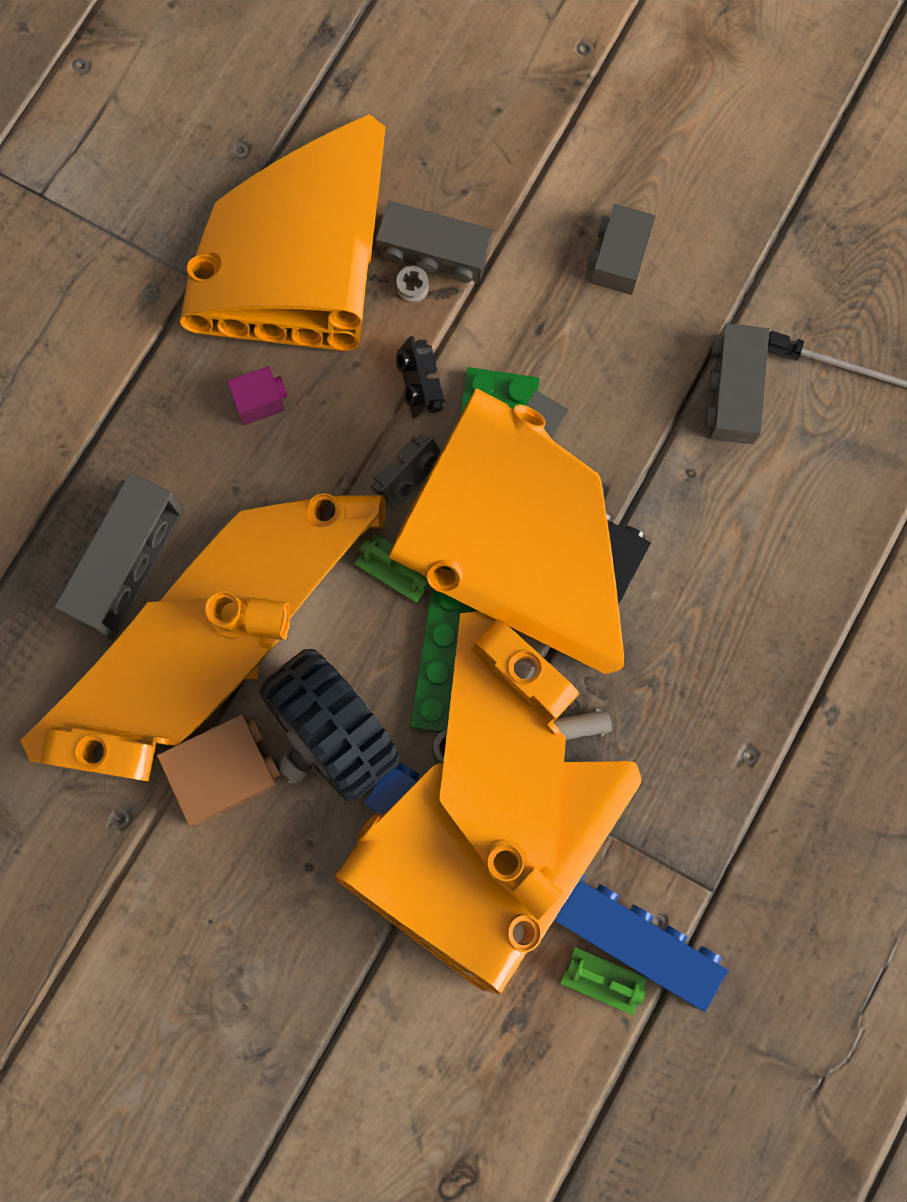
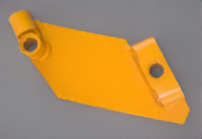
(157, 683)

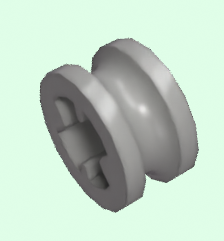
(408, 273)

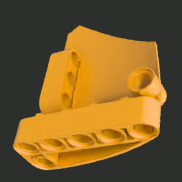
(292, 246)

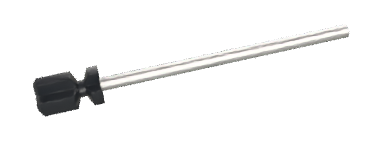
(780, 344)

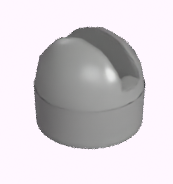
(293, 767)

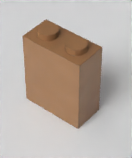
(219, 770)

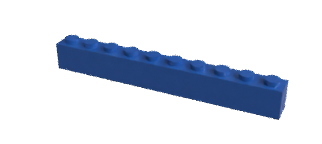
(609, 925)

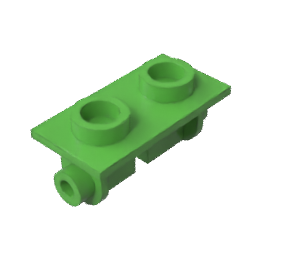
(399, 577)
(604, 981)

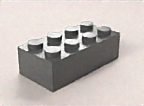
(119, 556)

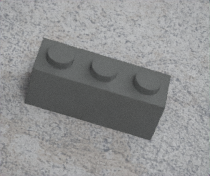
(434, 242)
(737, 383)

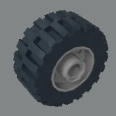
(329, 724)

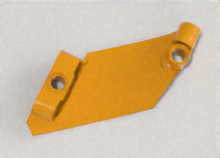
(278, 551)
(506, 756)

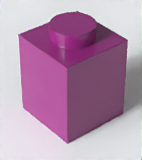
(257, 395)

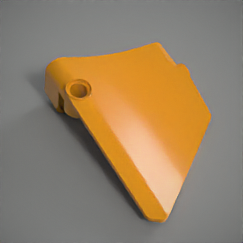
(519, 532)
(438, 889)

